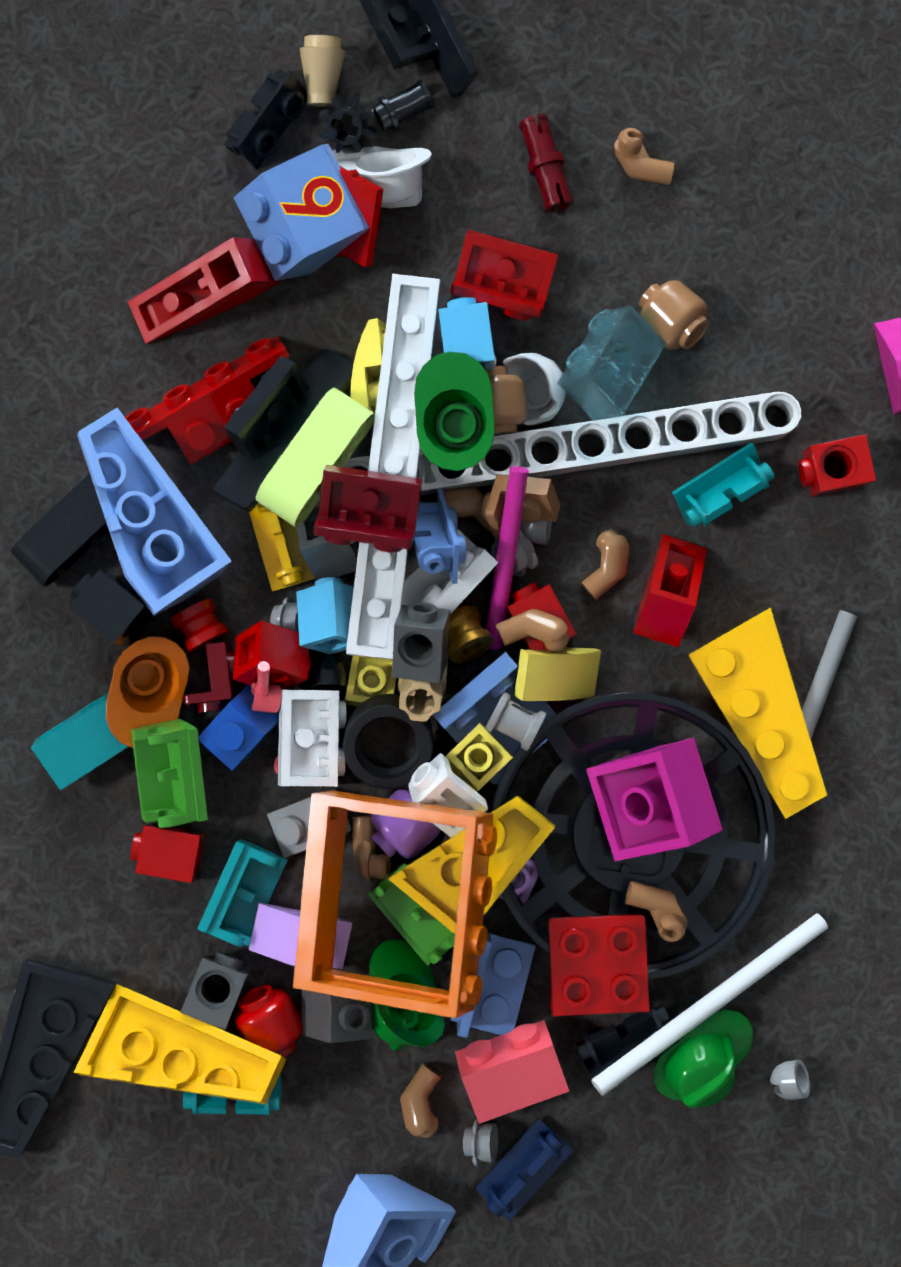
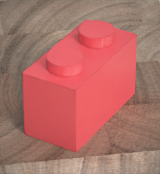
(511, 1071)

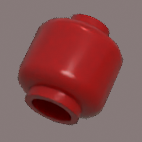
(269, 1019)

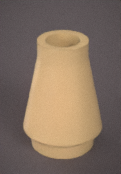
(322, 67)

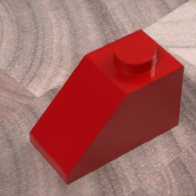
(671, 591)

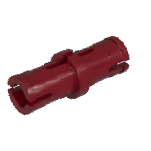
(546, 163)

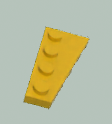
(759, 701)
(169, 1050)

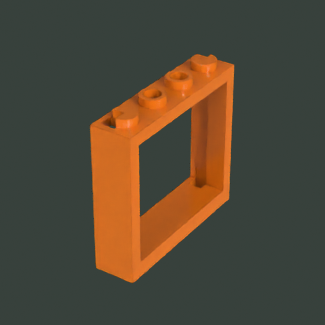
(322, 894)

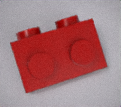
(504, 275)

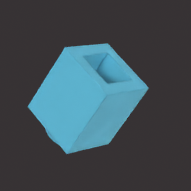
(468, 330)
(325, 615)

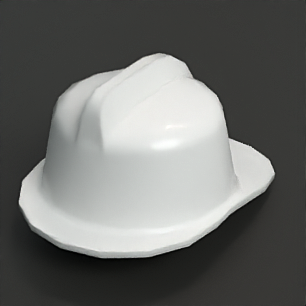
(391, 169)

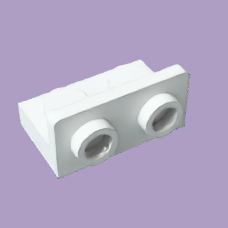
(438, 587)
(310, 738)

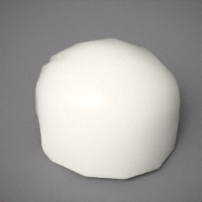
(541, 385)

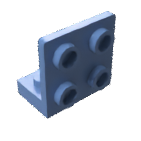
(478, 700)
(504, 977)

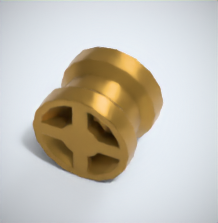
(466, 635)

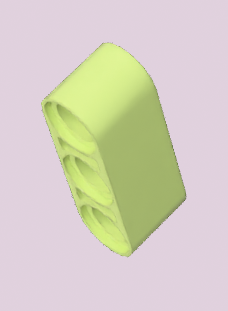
(324, 439)

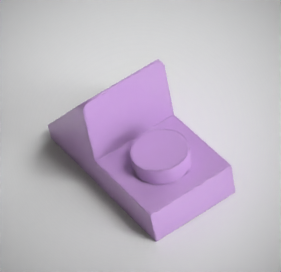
(277, 934)

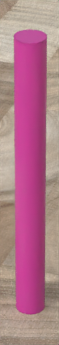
(506, 551)

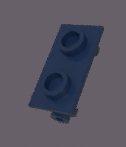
(523, 1170)

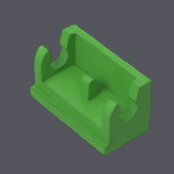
(169, 773)
(417, 926)

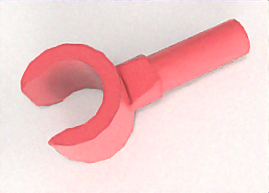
(266, 696)

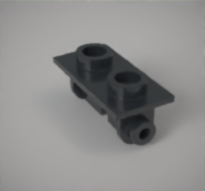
(279, 101)
(613, 1042)

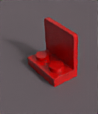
(598, 965)

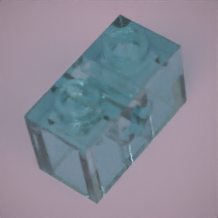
(611, 362)

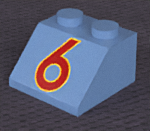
(301, 213)

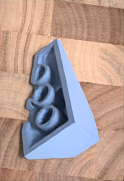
(153, 527)
(385, 1224)

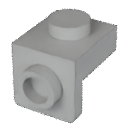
(291, 826)

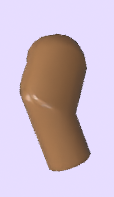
(537, 625)

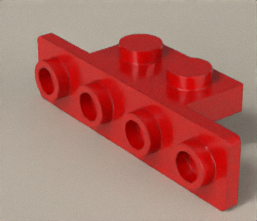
(202, 410)

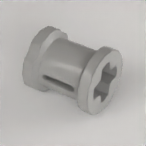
(515, 721)

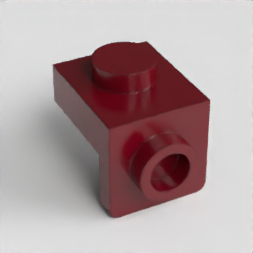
(223, 687)

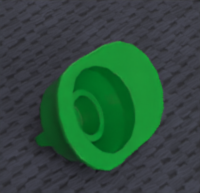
(454, 411)
(397, 1025)
(704, 1061)

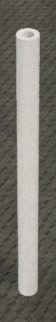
(709, 1004)

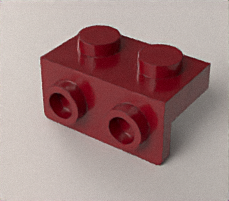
(368, 508)

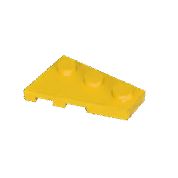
(436, 876)

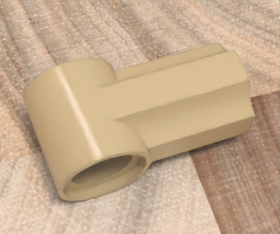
(421, 698)

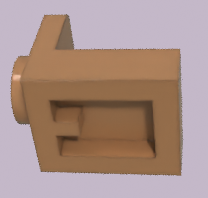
(539, 502)

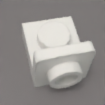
(437, 785)

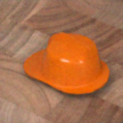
(146, 686)

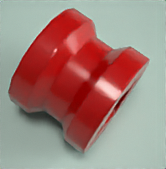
(199, 625)

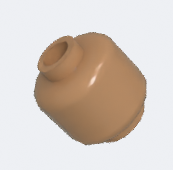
(675, 314)
(508, 401)

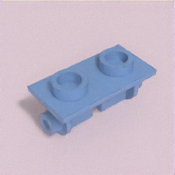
(437, 540)

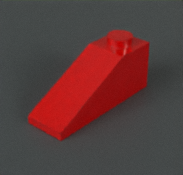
(202, 289)

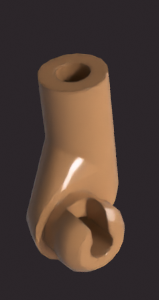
(637, 162)
(467, 503)
(614, 564)
(365, 850)
(663, 907)
(415, 1104)

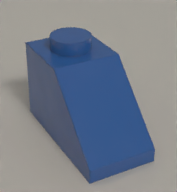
(238, 730)

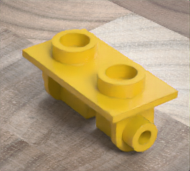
(279, 549)

